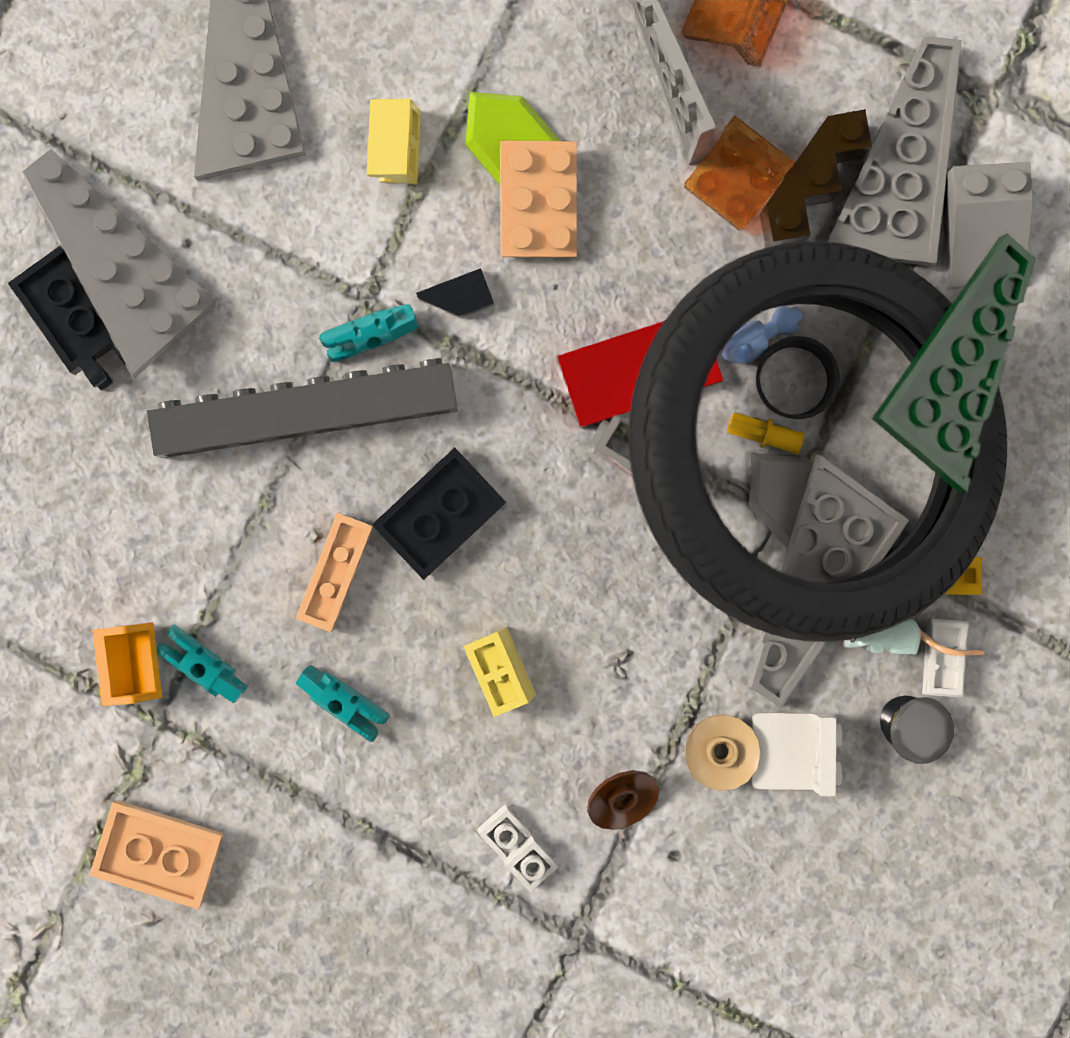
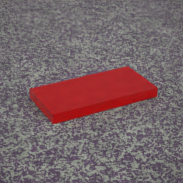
(605, 374)

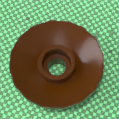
(623, 800)

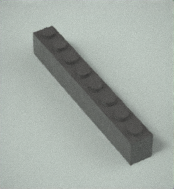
(302, 410)

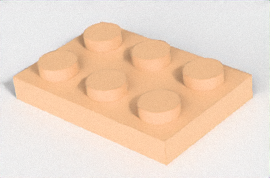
(538, 199)
(156, 854)

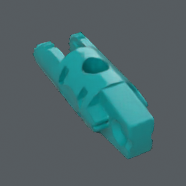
(368, 332)
(217, 675)
(342, 702)

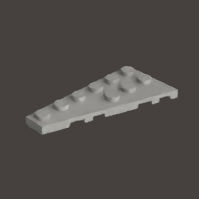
(676, 81)
(245, 93)
(128, 279)
(835, 537)

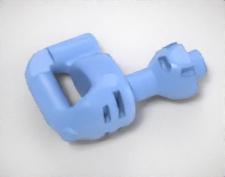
(753, 337)

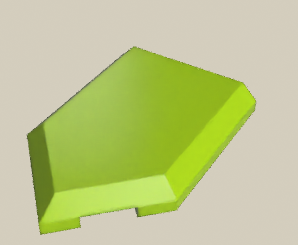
(499, 119)

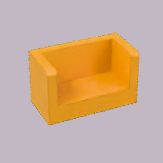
(127, 664)

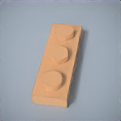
(334, 572)

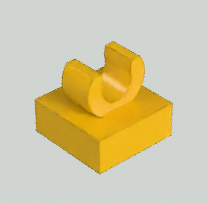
(971, 581)

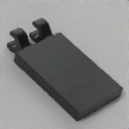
(65, 315)

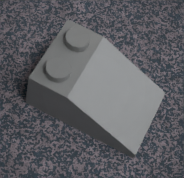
(980, 208)

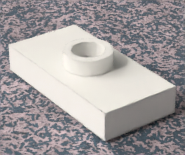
(943, 672)

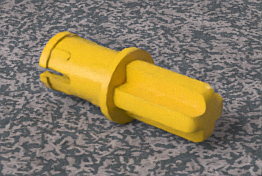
(765, 432)

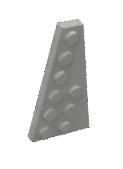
(903, 179)

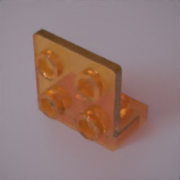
(736, 23)
(738, 174)

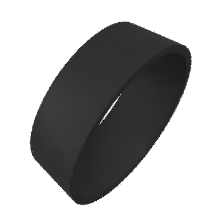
(826, 359)

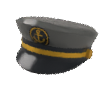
(917, 728)

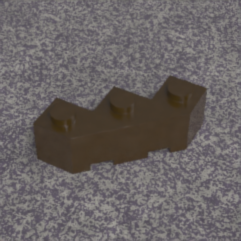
(814, 177)

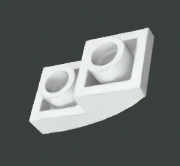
(517, 848)

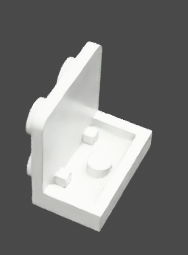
(798, 752)

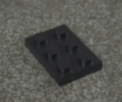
(439, 513)

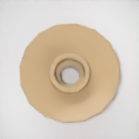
(733, 768)

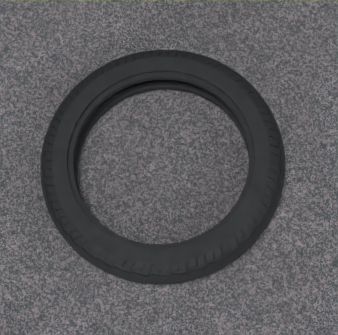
(670, 476)

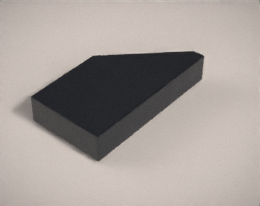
(459, 295)

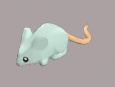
(903, 640)

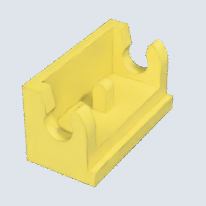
(394, 140)
(500, 671)

